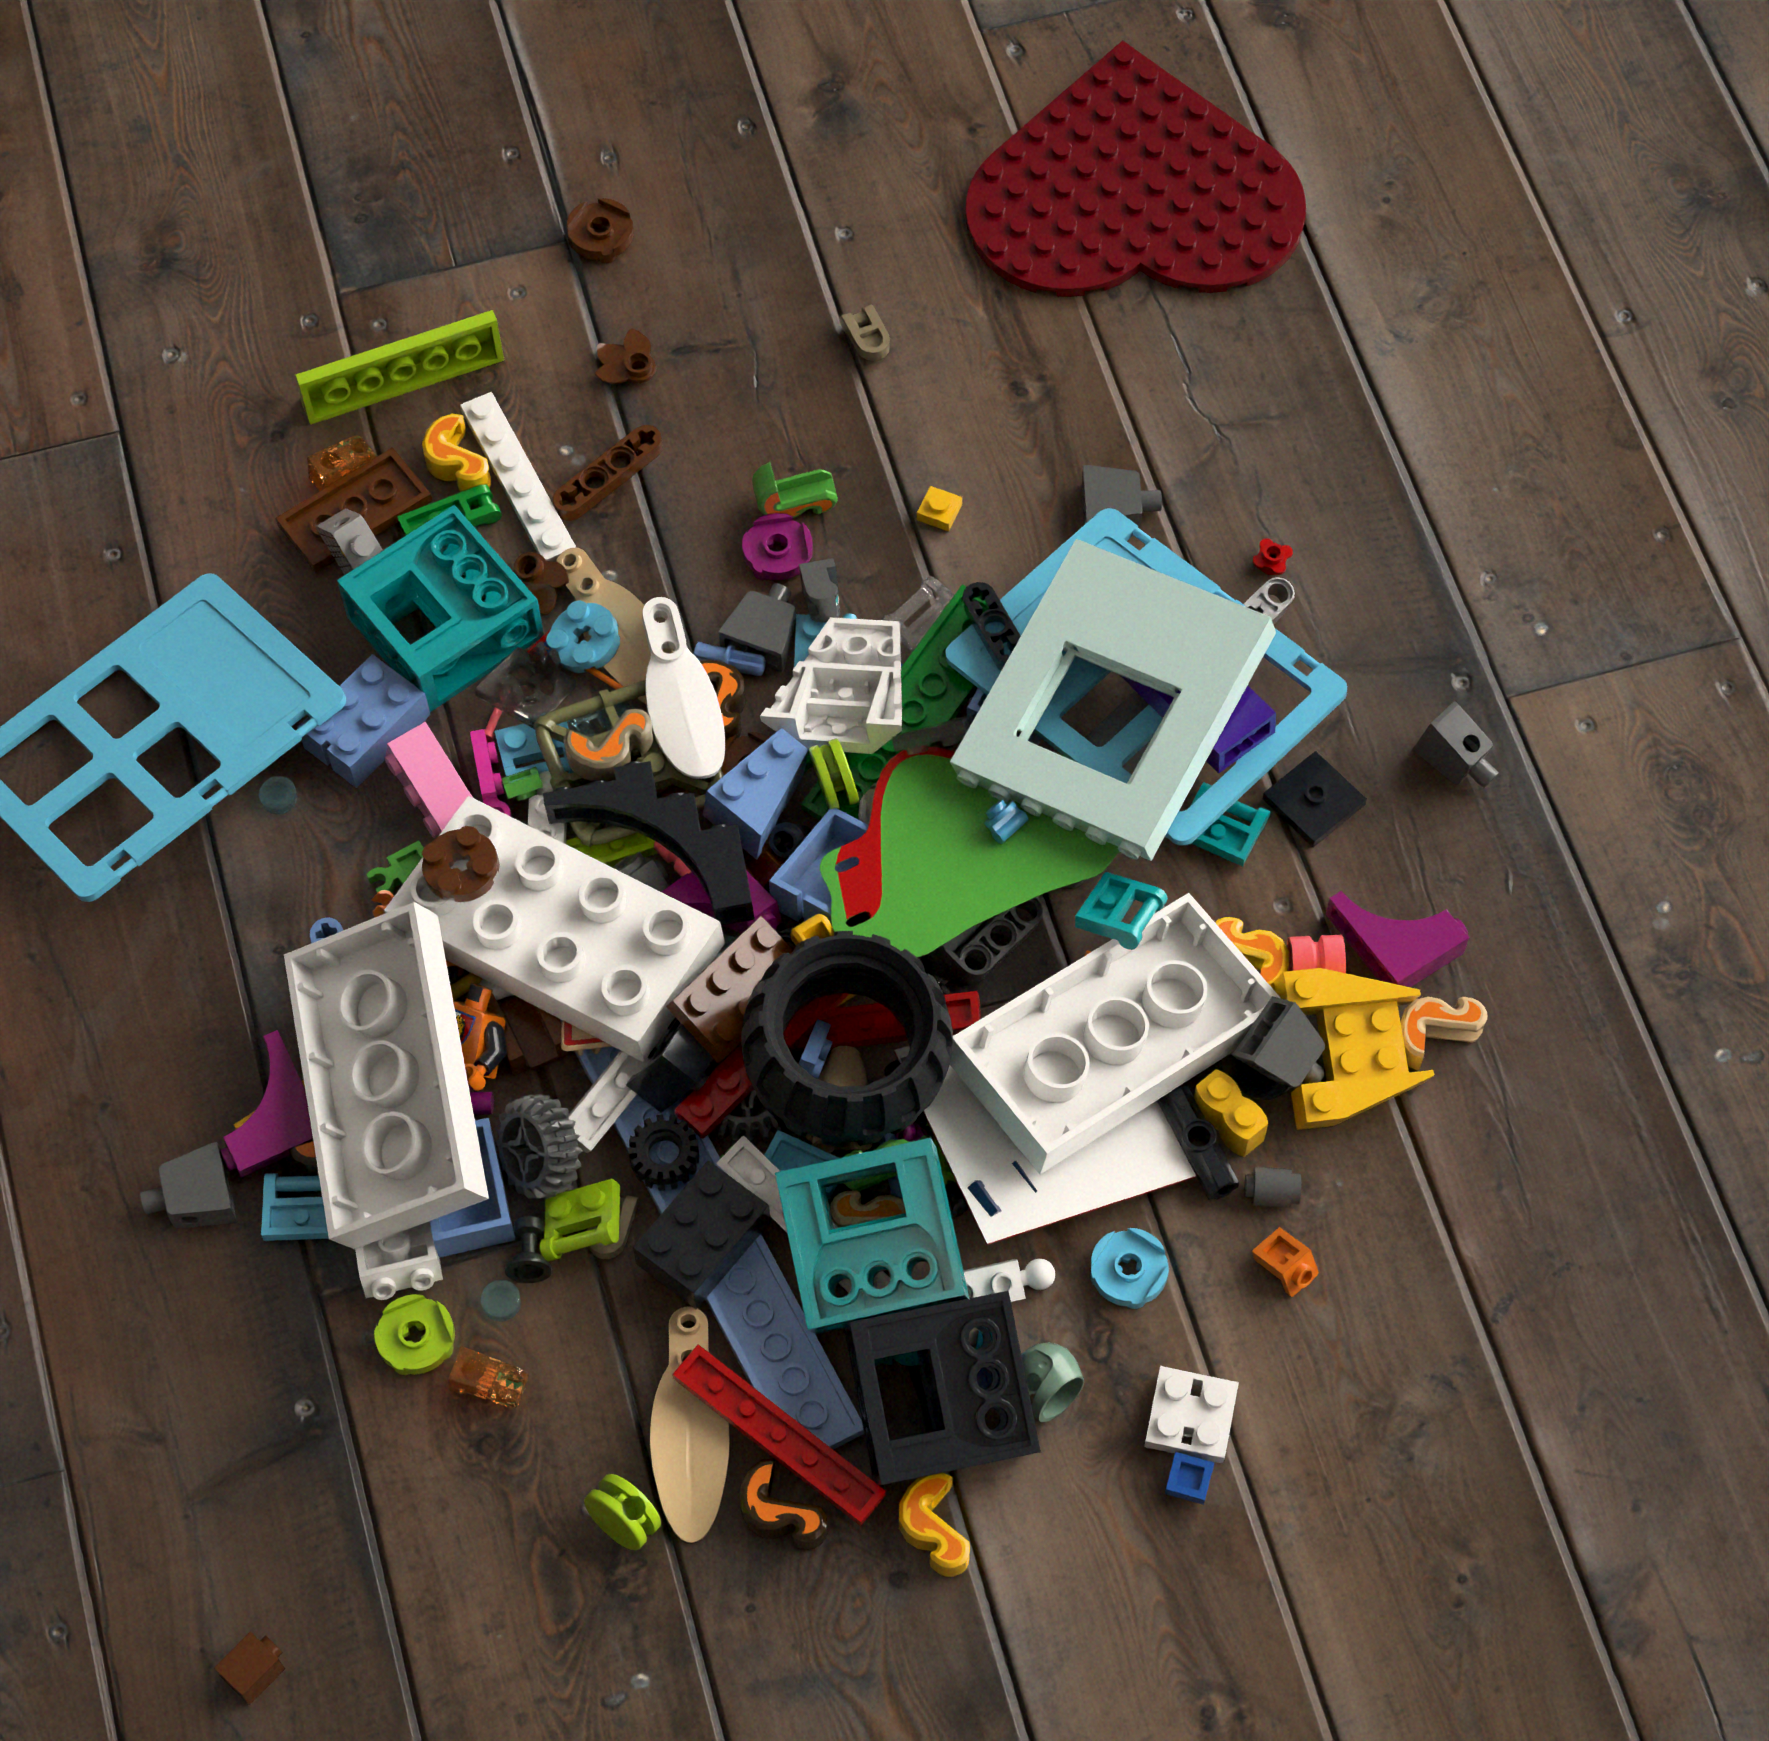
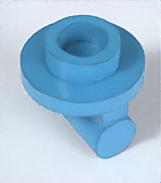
(1004, 820)

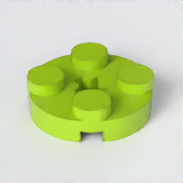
(408, 1356)

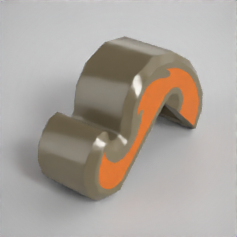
(598, 763)

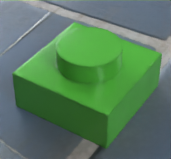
(522, 784)

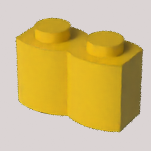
(1237, 1118)

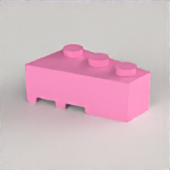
(427, 776)

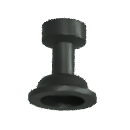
(528, 1265)

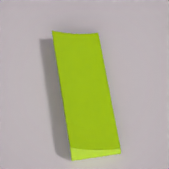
(400, 367)

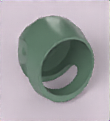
(1053, 1377)

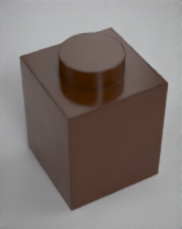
(251, 1666)

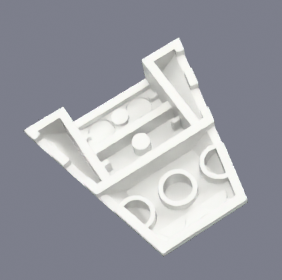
(844, 688)

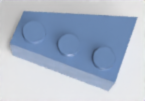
(758, 790)

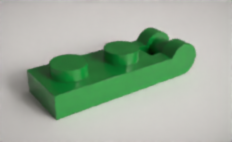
(480, 495)

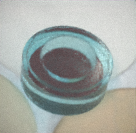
(278, 795)
(501, 1300)

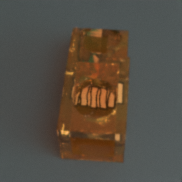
(338, 461)
(487, 1378)

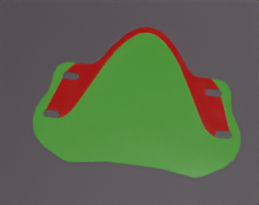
(934, 865)

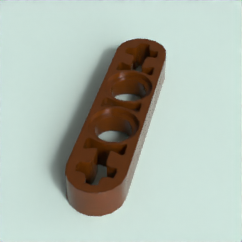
(603, 468)

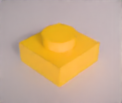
(939, 508)

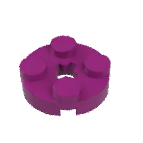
(782, 564)

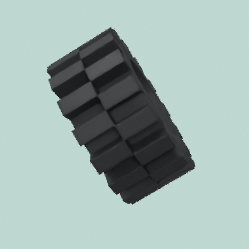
(663, 1131)

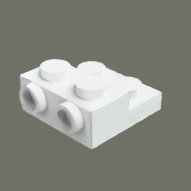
(399, 1263)

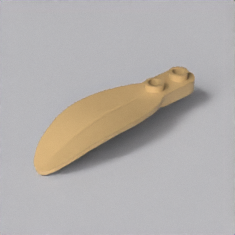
(633, 654)
(687, 1439)

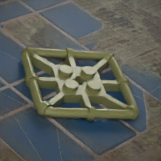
(663, 770)

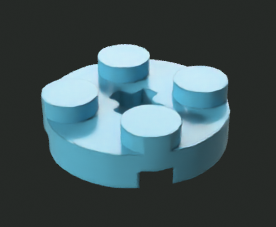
(579, 619)
(1129, 1289)

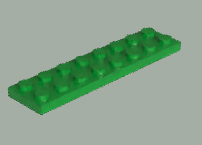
(929, 695)

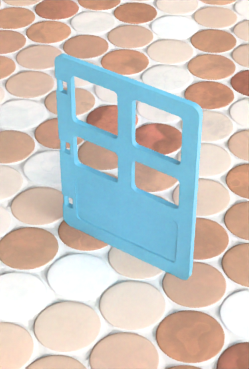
(1111, 532)
(211, 672)

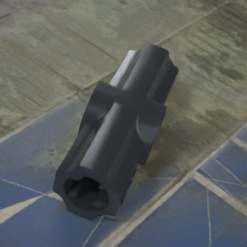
(1207, 1161)

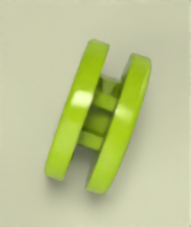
(833, 773)
(622, 1512)

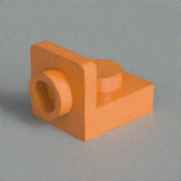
(1287, 1260)

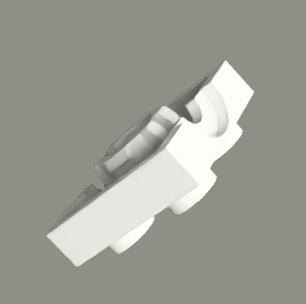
(1202, 1418)

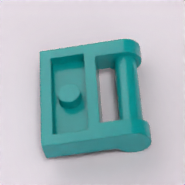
(1230, 837)
(1110, 903)

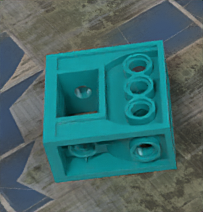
(426, 574)
(862, 1250)

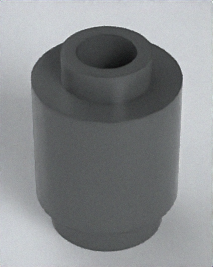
(1273, 1187)

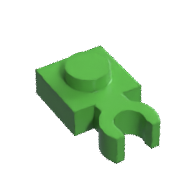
(400, 867)

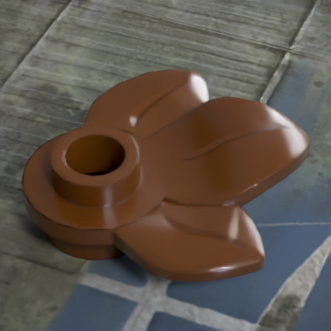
(622, 360)
(542, 580)

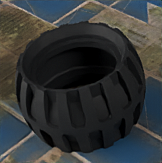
(860, 968)

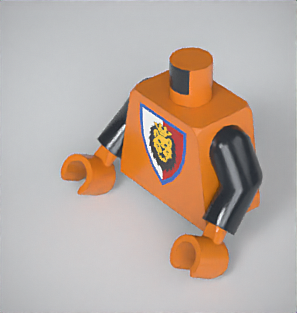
(480, 1036)

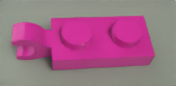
(490, 783)

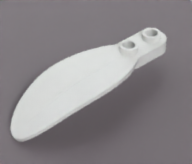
(681, 697)

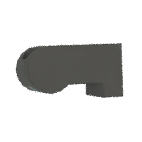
(820, 589)

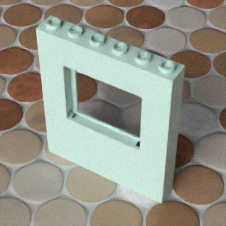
(1140, 629)

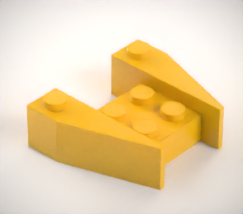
(1362, 1043)

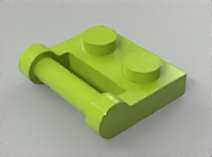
(577, 1211)

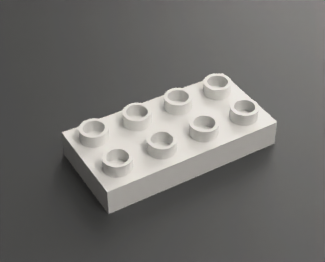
(570, 933)
(1111, 1033)
(384, 1077)

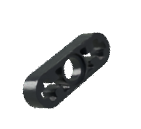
(995, 612)

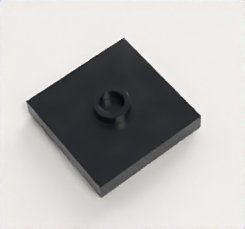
(1314, 798)

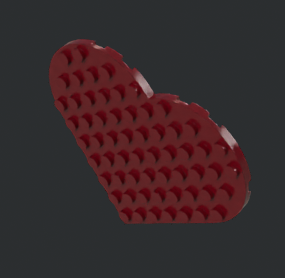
(1134, 180)

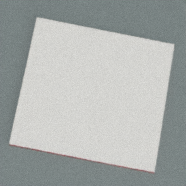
(1115, 1167)

